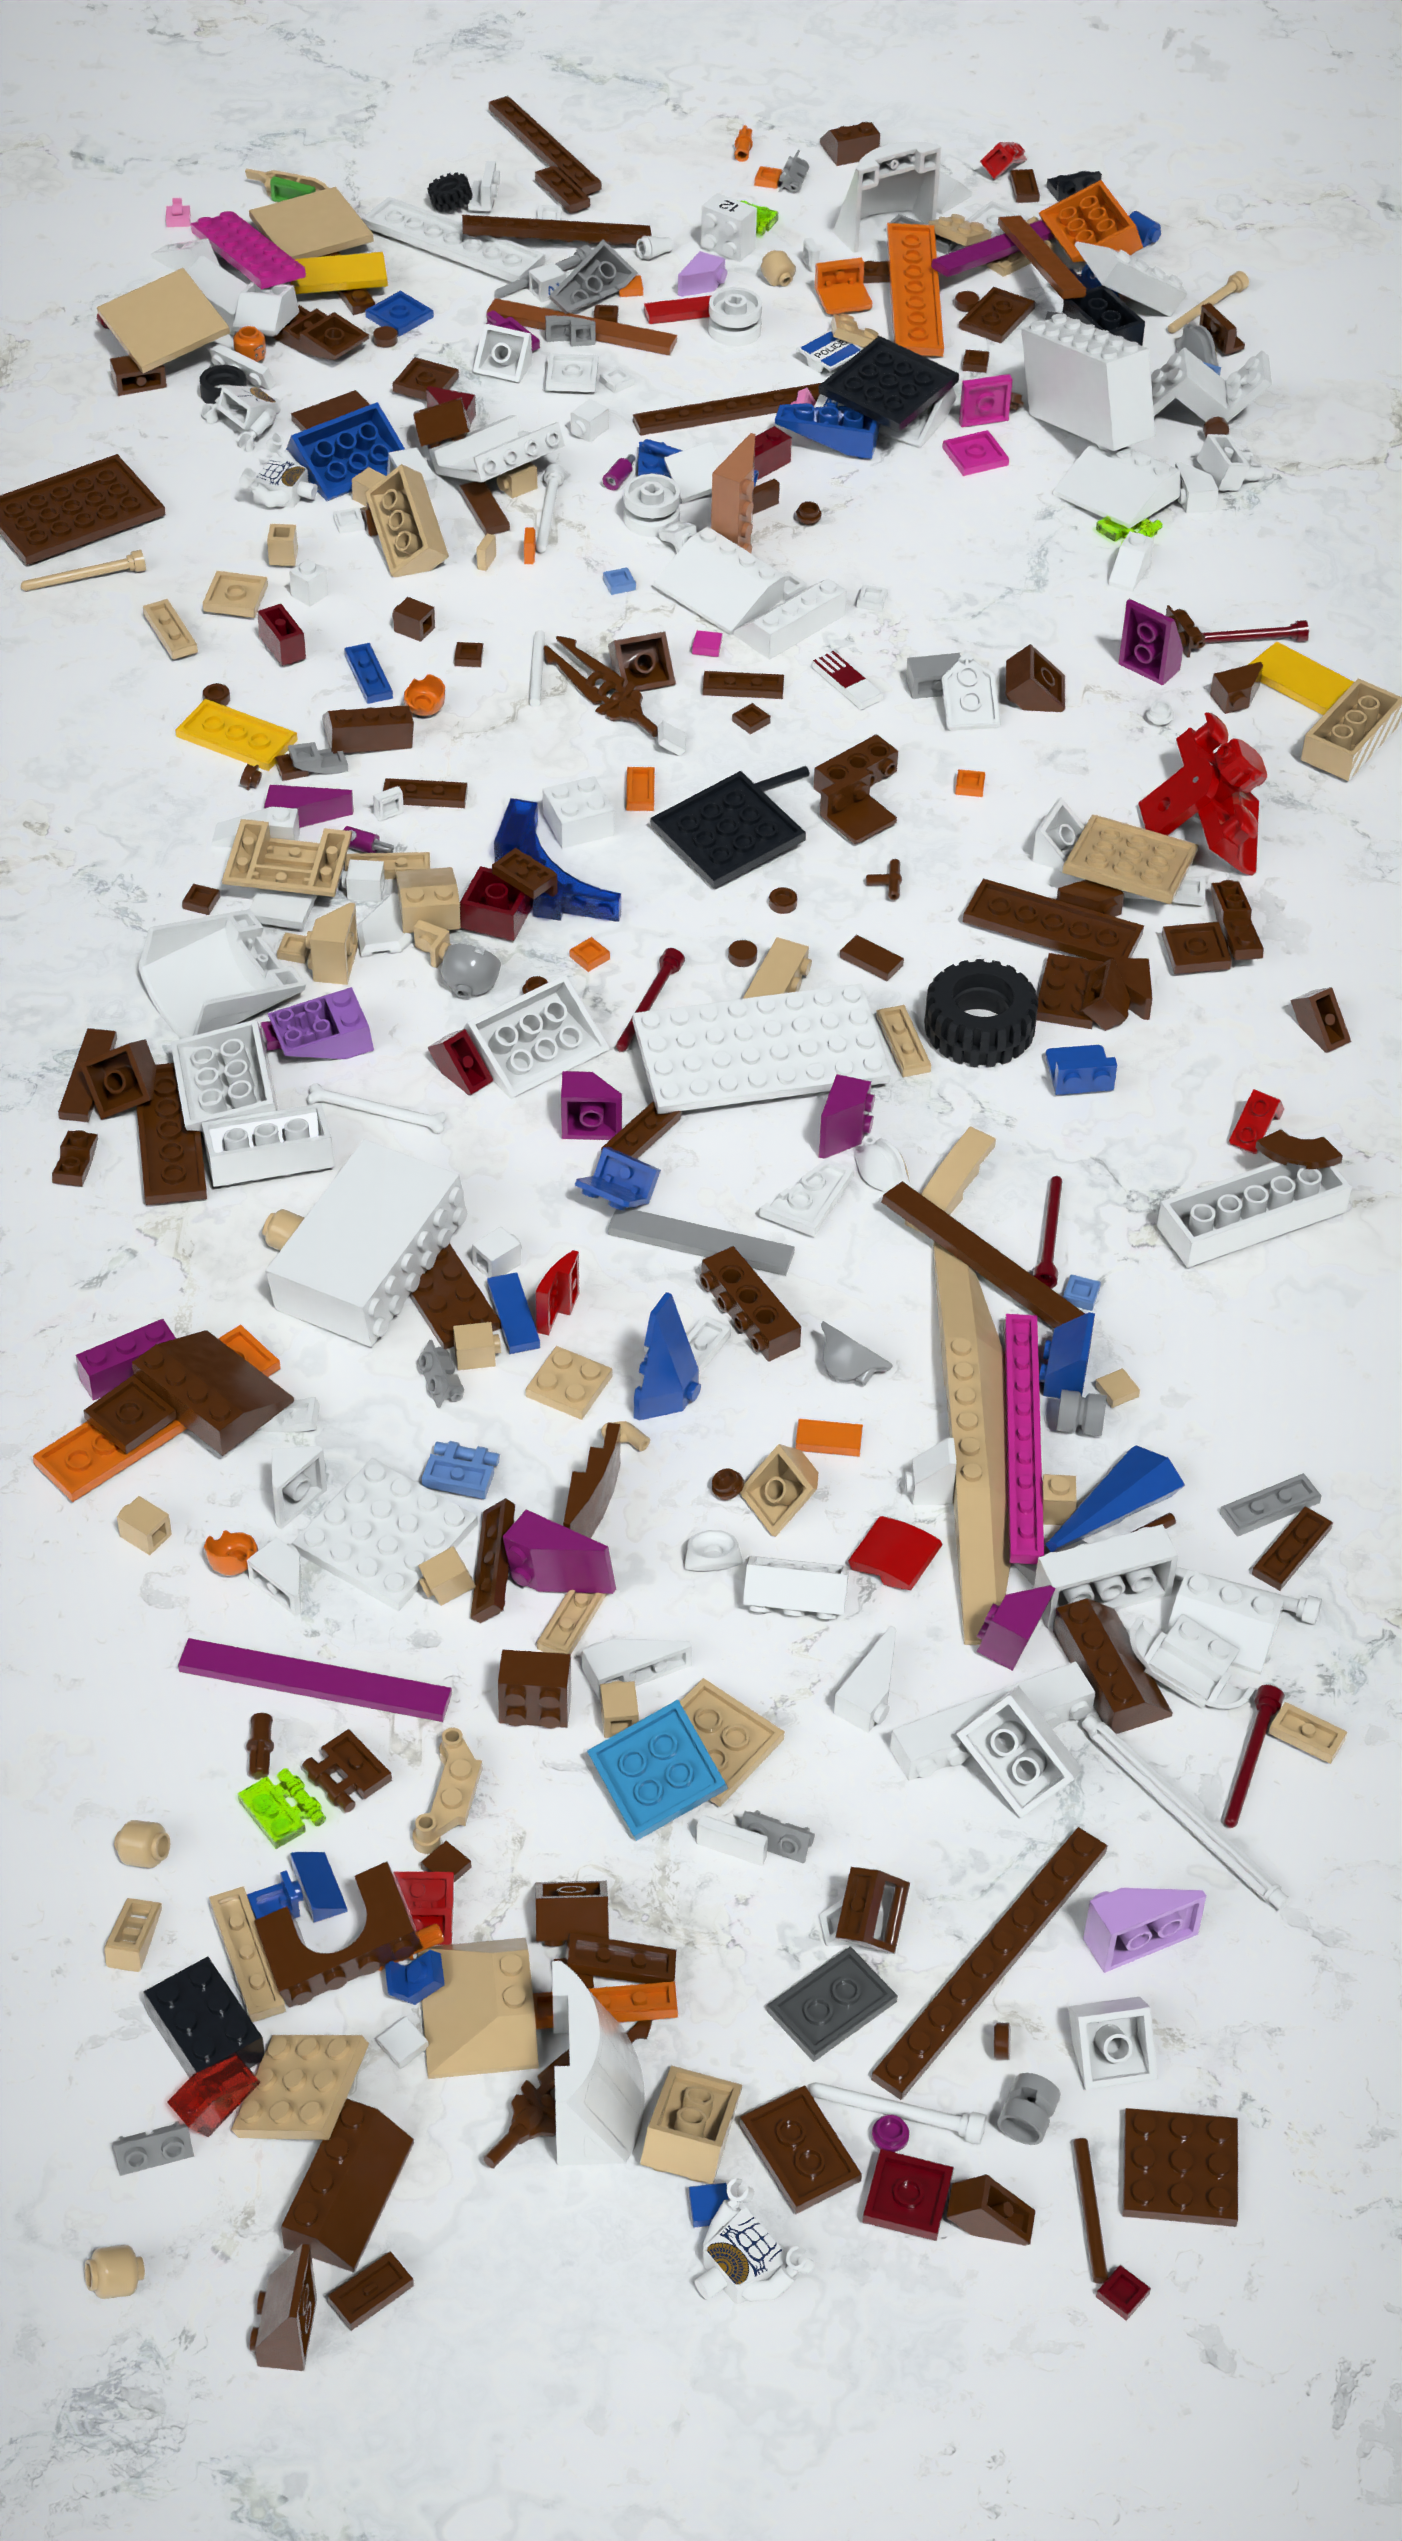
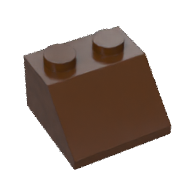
(850, 143)
(643, 661)
(1034, 682)
(121, 1078)
(571, 1908)

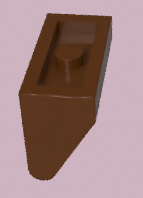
(862, 1908)

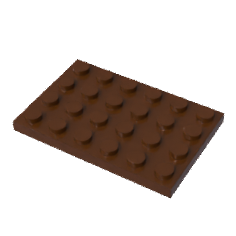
(75, 509)

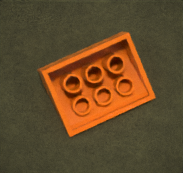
(1091, 218)

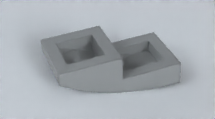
(567, 328)
(310, 759)

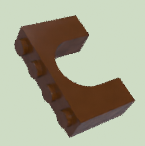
(385, 1938)

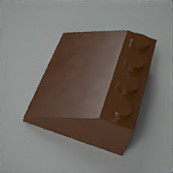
(211, 1388)

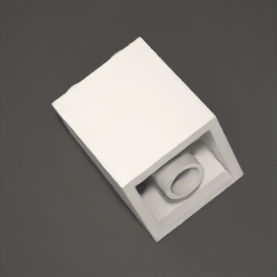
(219, 288)

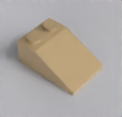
(428, 897)
(690, 2125)

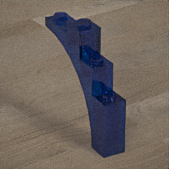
(573, 896)

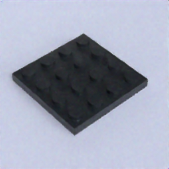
(889, 383)
(727, 829)

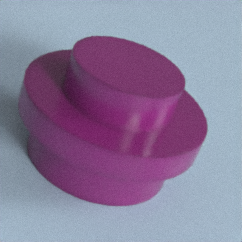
(890, 2133)

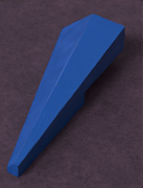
(1131, 1486)

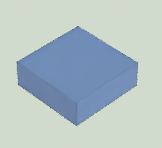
(619, 581)
(1082, 1292)

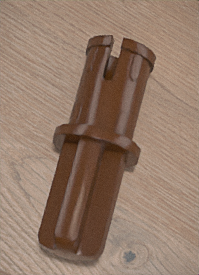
(260, 1745)

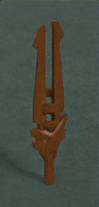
(622, 705)
(535, 2109)

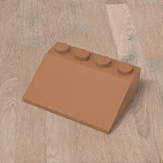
(733, 495)

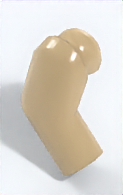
(631, 1435)

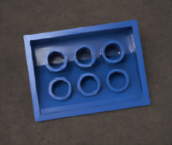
(344, 448)

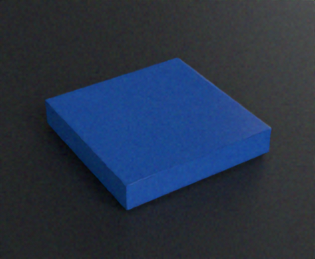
(400, 313)

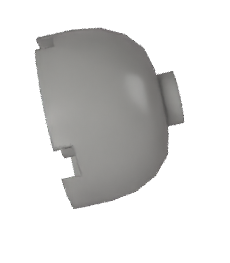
(469, 971)

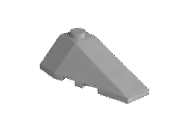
(593, 279)

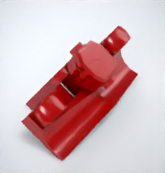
(1217, 789)

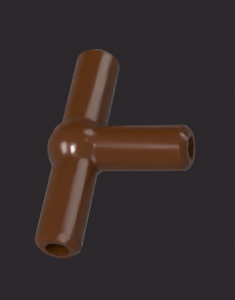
(892, 879)

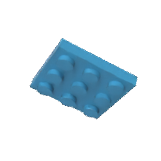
(657, 1770)

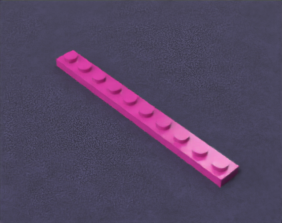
(1023, 1439)

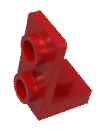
(1002, 157)
(1255, 1120)

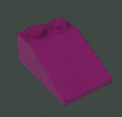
(1150, 643)
(556, 1557)

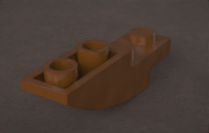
(1234, 917)

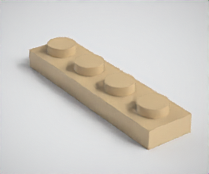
(246, 1954)

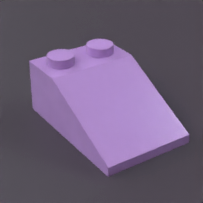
(1140, 1922)

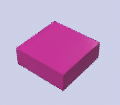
(707, 643)

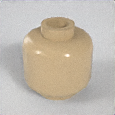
(778, 267)
(280, 1227)
(142, 1843)
(114, 2271)

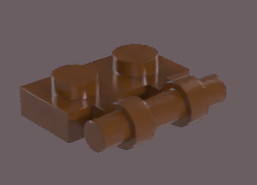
(355, 1763)

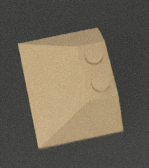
(284, 863)
(483, 2011)

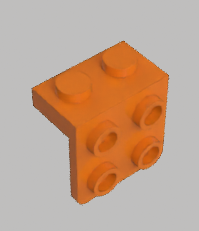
(842, 286)

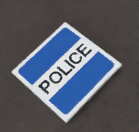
(827, 351)

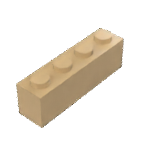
(781, 969)

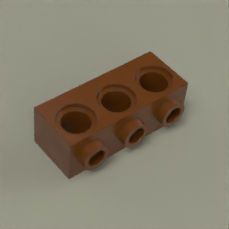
(871, 754)

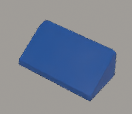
(318, 1885)

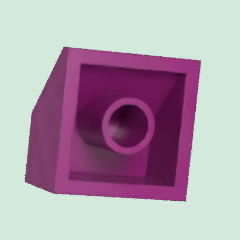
(589, 1107)
(845, 1115)
(1012, 1624)

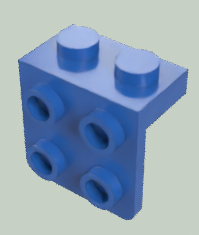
(1081, 1069)
(620, 1180)

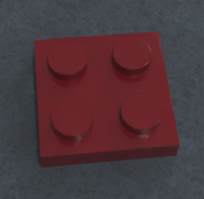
(908, 2194)

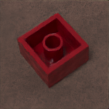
(493, 906)

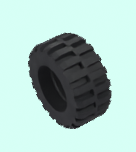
(979, 1038)

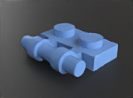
(457, 1475)

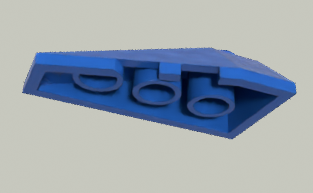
(832, 426)
(668, 1366)

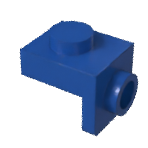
(276, 1897)

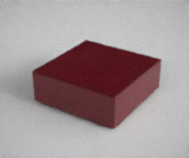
(1123, 2292)

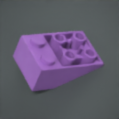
(323, 1027)

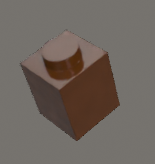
(414, 619)

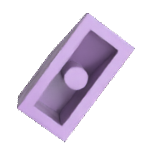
(702, 275)

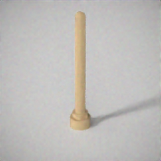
(1236, 283)
(132, 562)

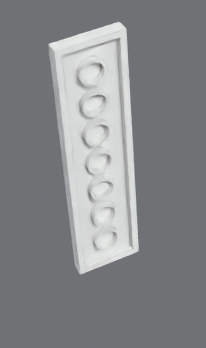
(445, 238)

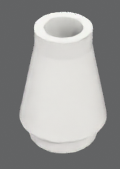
(651, 246)

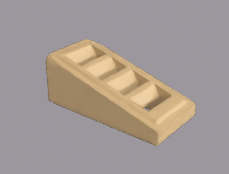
(127, 1954)

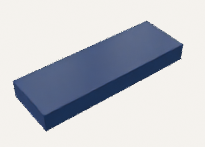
(368, 673)
(513, 1313)

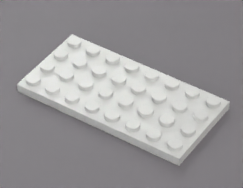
(759, 1047)

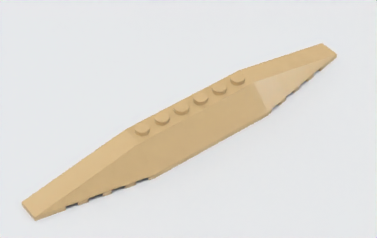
(978, 1423)

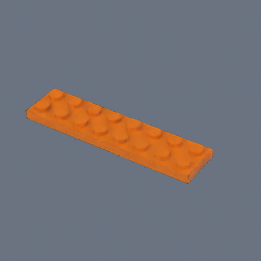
(914, 288)
(89, 1458)

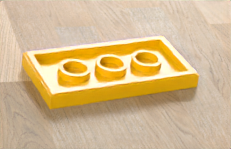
(342, 273)
(1301, 678)
(236, 734)

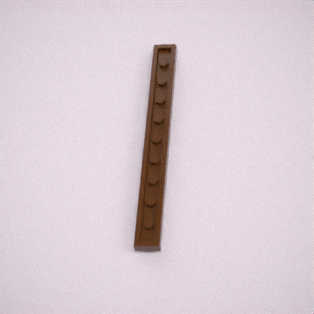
(988, 1964)

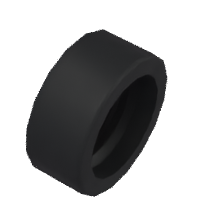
(217, 376)

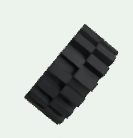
(450, 192)

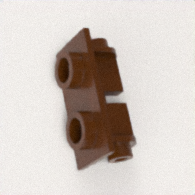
(1189, 635)

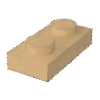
(1308, 1732)

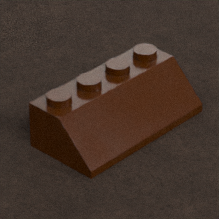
(1102, 1648)
(347, 2186)

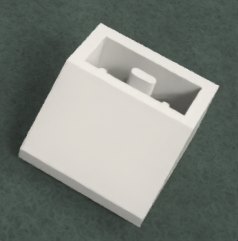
(266, 308)

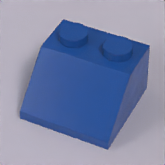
(1067, 1356)

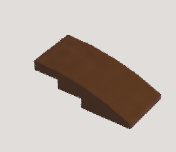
(321, 334)
(593, 1489)

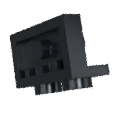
(1067, 185)

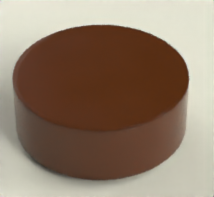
(966, 300)
(385, 336)
(1217, 426)
(217, 693)
(783, 900)
(742, 953)
(1002, 2041)

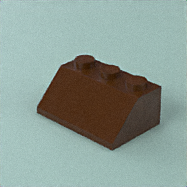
(369, 729)

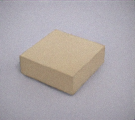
(486, 552)
(293, 948)
(1117, 1387)

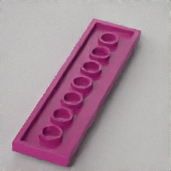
(248, 250)

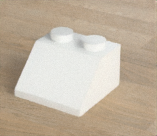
(1113, 2042)

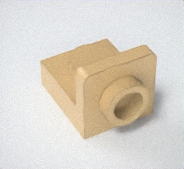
(432, 940)

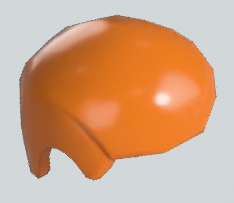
(425, 696)
(230, 1552)

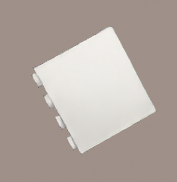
(495, 450)

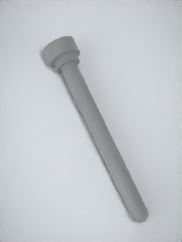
(580, 254)

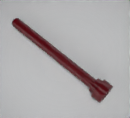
(1297, 631)
(670, 963)
(1046, 1270)
(1268, 1702)

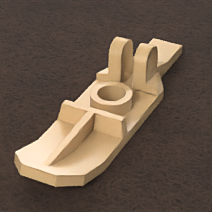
(265, 178)

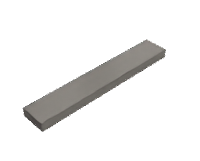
(699, 1239)

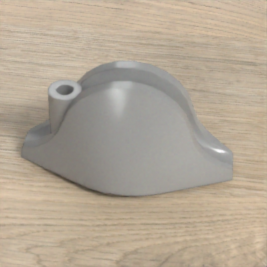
(1198, 342)
(849, 1360)

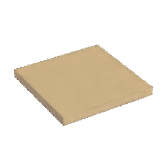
(312, 224)
(163, 320)
(1130, 859)

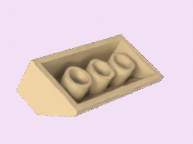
(406, 522)

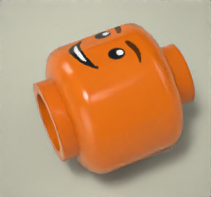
(250, 343)

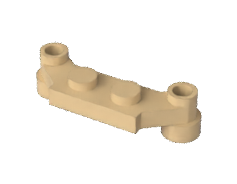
(453, 1794)

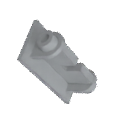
(793, 173)
(439, 1374)
(783, 1838)
(152, 2150)

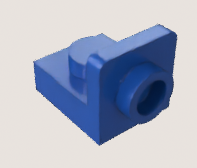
(417, 1979)

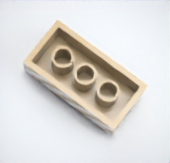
(1352, 729)

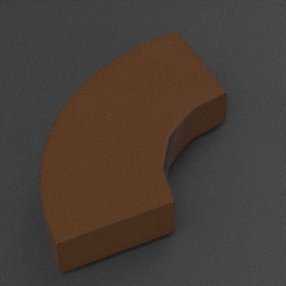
(1311, 1153)

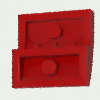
(557, 1292)
(895, 1552)
(429, 1899)

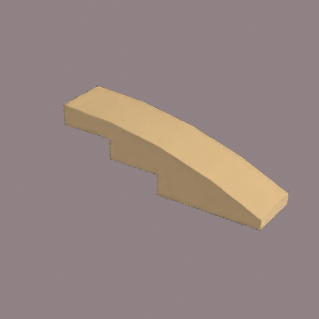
(958, 1170)

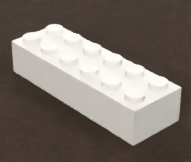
(1250, 1209)

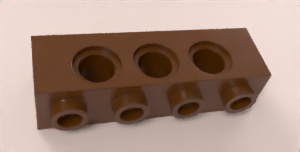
(750, 1304)

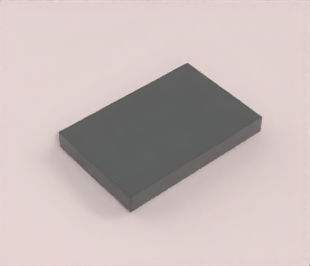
(831, 2003)

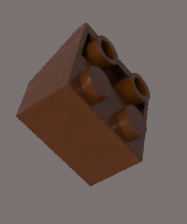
(441, 423)

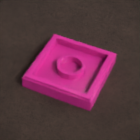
(985, 400)
(975, 453)

